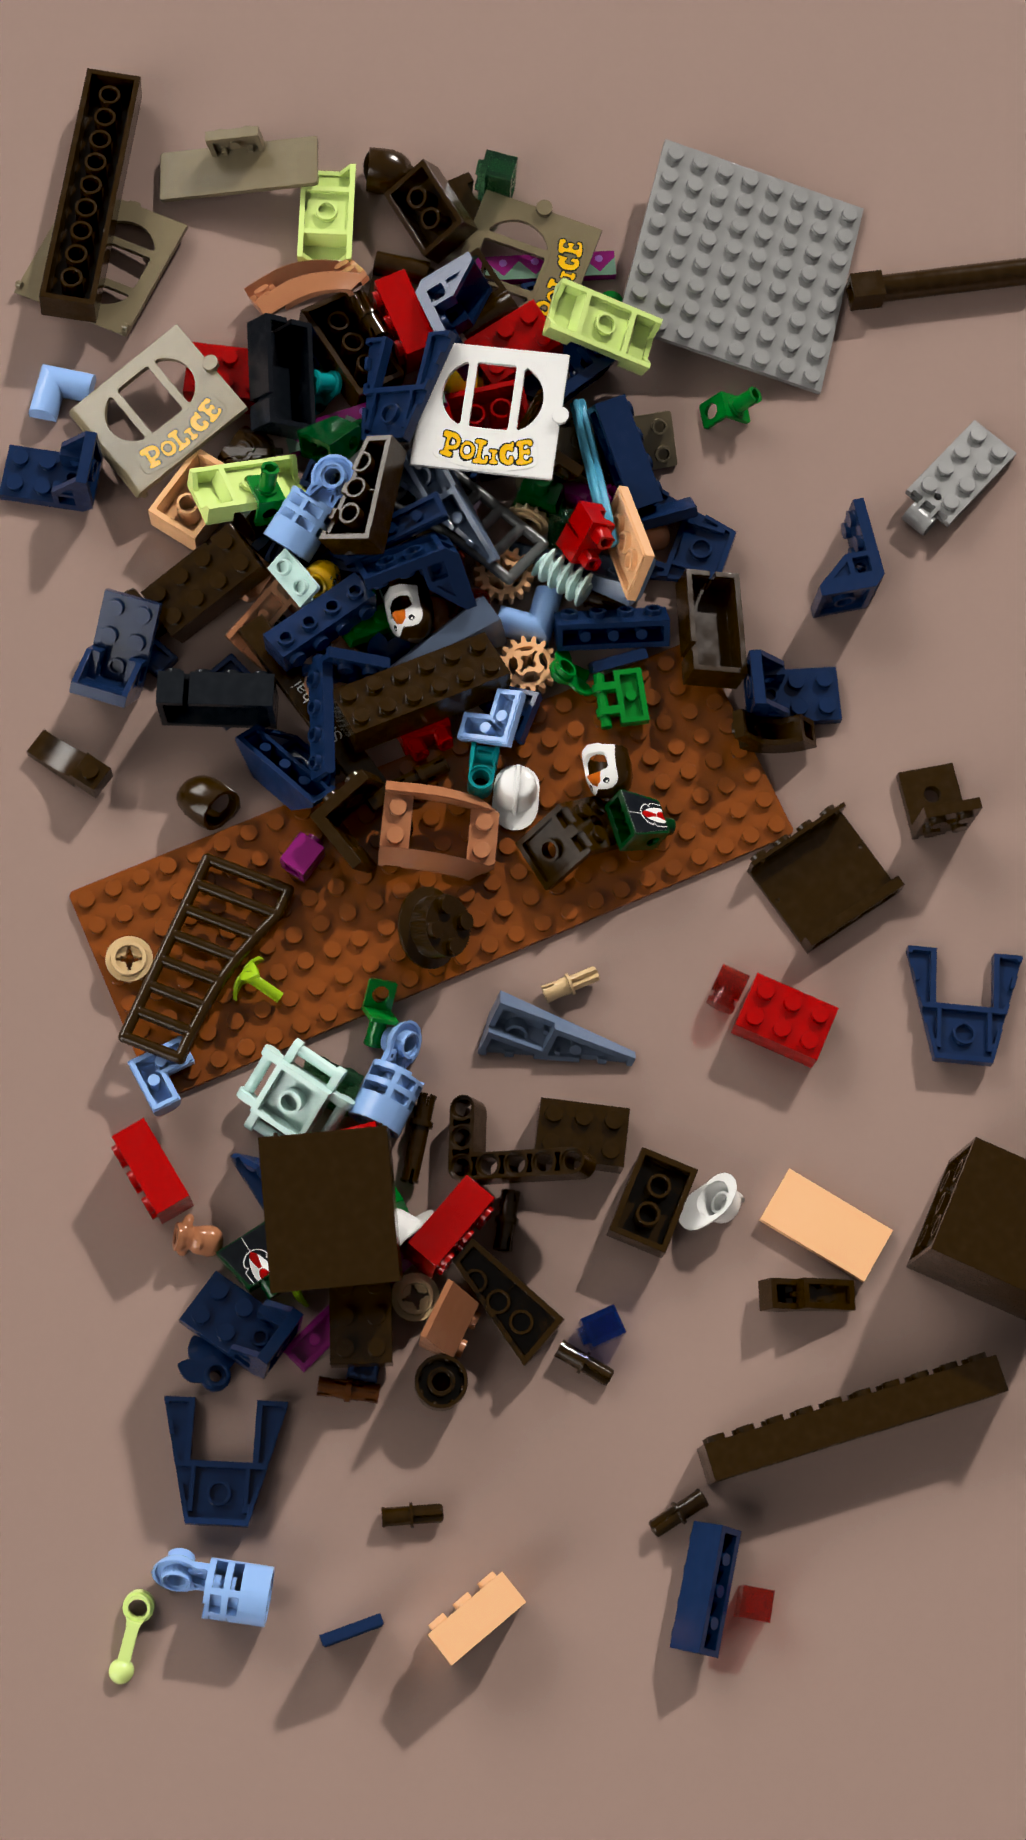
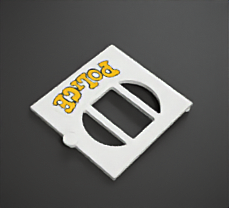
(508, 452)

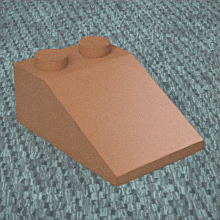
(449, 1321)

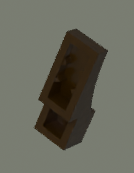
(70, 763)
(806, 1295)

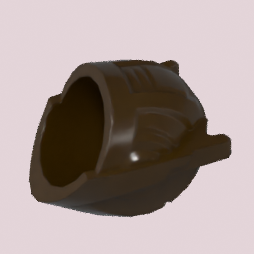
(248, 446)

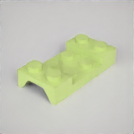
(327, 217)
(601, 325)
(224, 489)

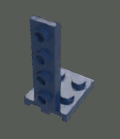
(326, 670)

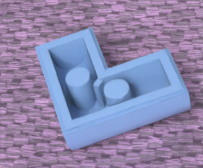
(54, 385)
(536, 622)
(498, 726)
(153, 1078)

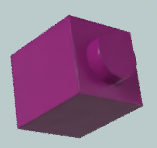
(303, 856)

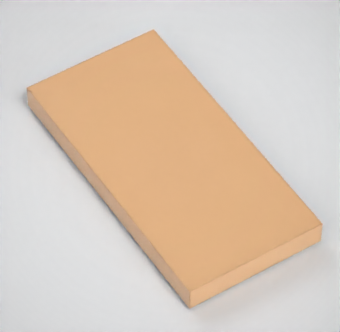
(633, 553)
(826, 1225)

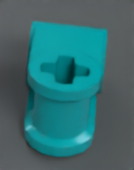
(326, 388)
(482, 765)

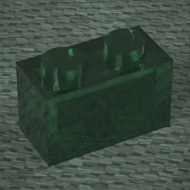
(496, 174)

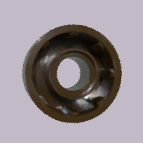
(446, 1366)

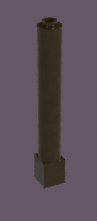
(872, 288)

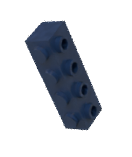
(624, 450)
(320, 622)
(611, 628)
(705, 1589)

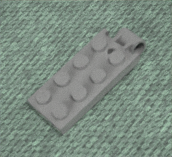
(956, 478)

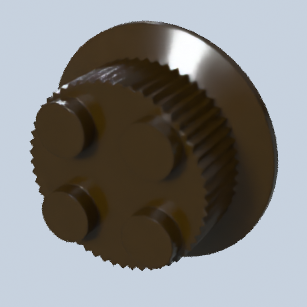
(433, 927)

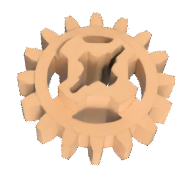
(496, 587)
(523, 655)

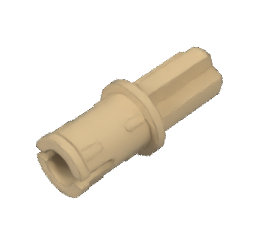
(568, 984)

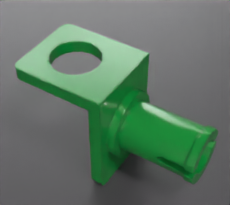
(730, 406)
(266, 492)
(378, 1012)

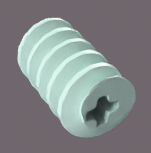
(563, 577)

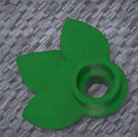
(567, 673)

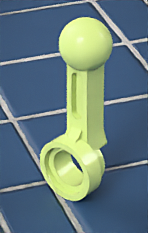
(122, 1669)

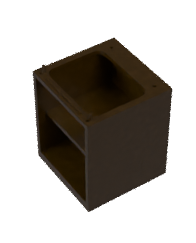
(330, 1209)
(978, 1228)

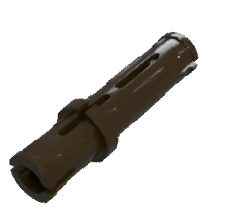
(418, 1137)

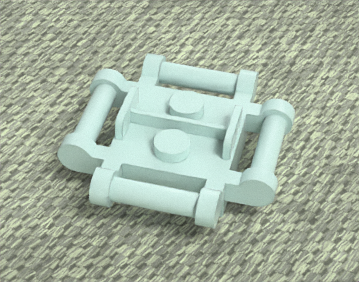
(292, 1095)

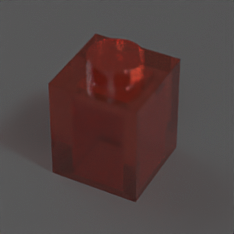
(754, 1603)

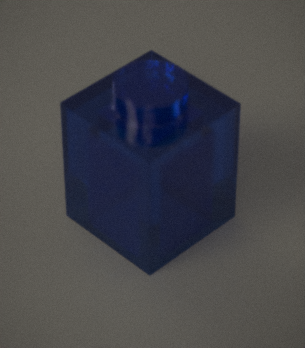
(600, 1327)

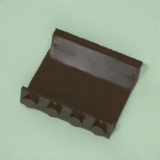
(822, 878)

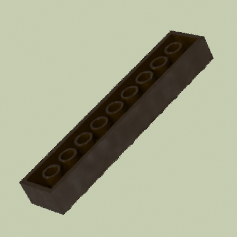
(91, 196)
(852, 1419)

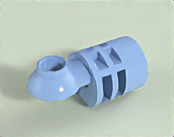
(306, 513)
(388, 1086)
(231, 1588)

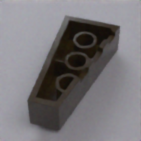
(368, 500)
(512, 1305)

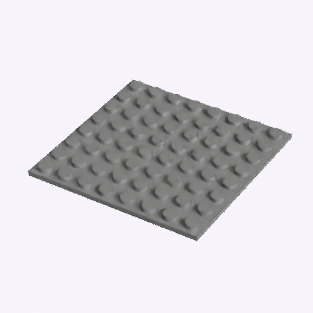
(743, 265)

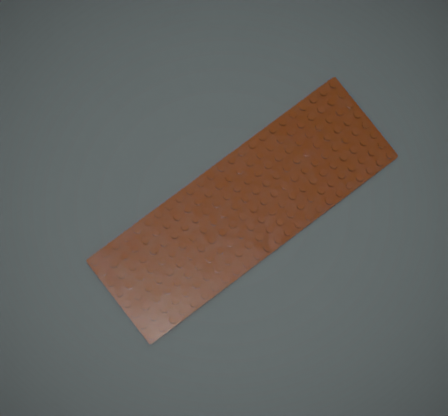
(346, 920)

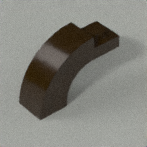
(773, 734)

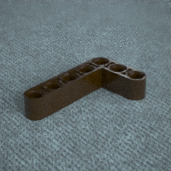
(507, 1161)

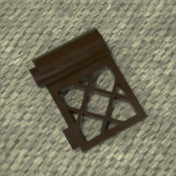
(390, 263)
(498, 304)

